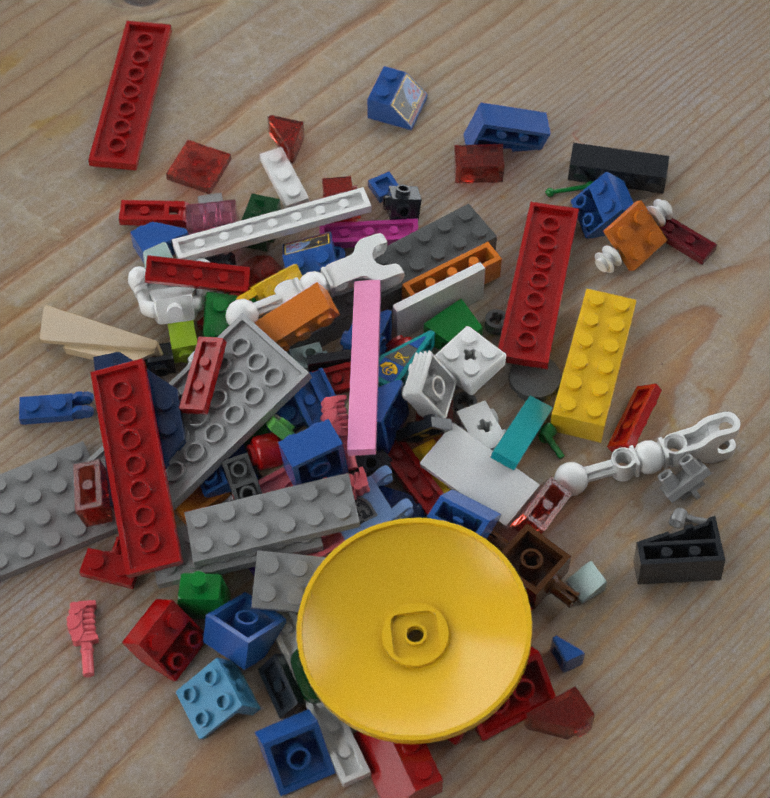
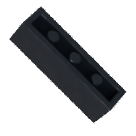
(635, 168)

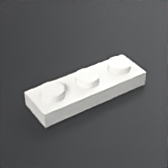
(283, 177)

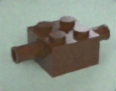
(538, 564)

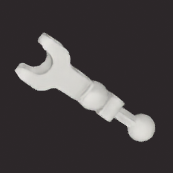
(335, 277)
(650, 456)

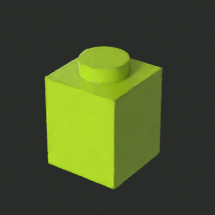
(182, 340)

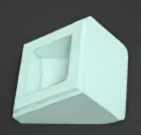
(159, 250)
(587, 582)

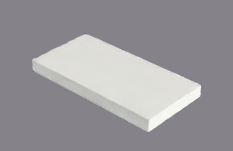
(419, 308)
(467, 468)

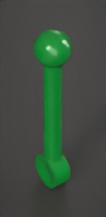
(550, 191)

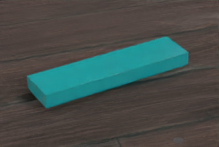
(521, 433)

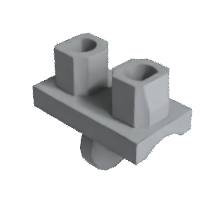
(686, 481)

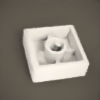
(471, 359)
(429, 385)

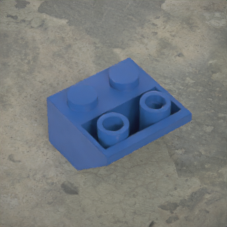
(601, 204)
(465, 512)

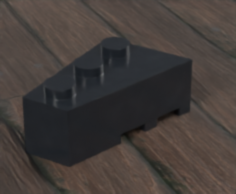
(681, 556)

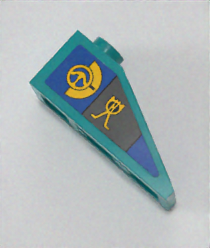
(395, 363)

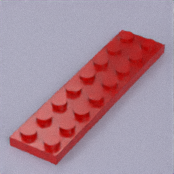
(130, 96)
(538, 285)
(136, 469)

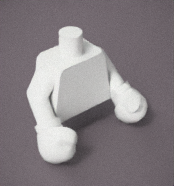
(166, 304)

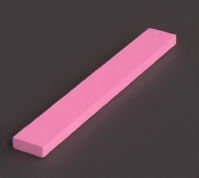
(364, 368)

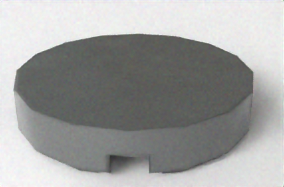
(535, 381)

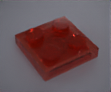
(198, 166)

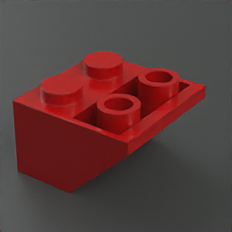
(165, 639)

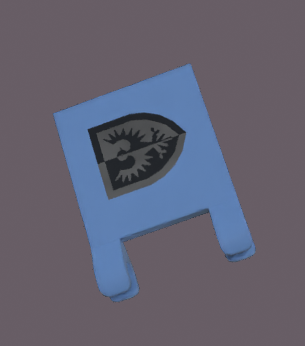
(373, 506)

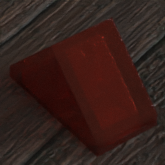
(287, 134)

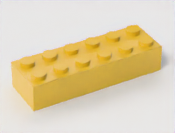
(593, 365)

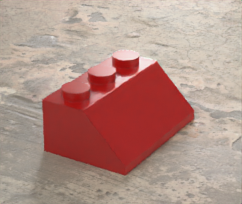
(530, 693)
(400, 768)

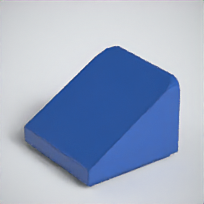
(566, 654)

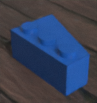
(508, 126)

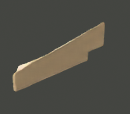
(91, 338)

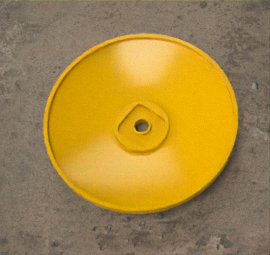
(406, 580)

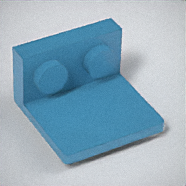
(216, 696)

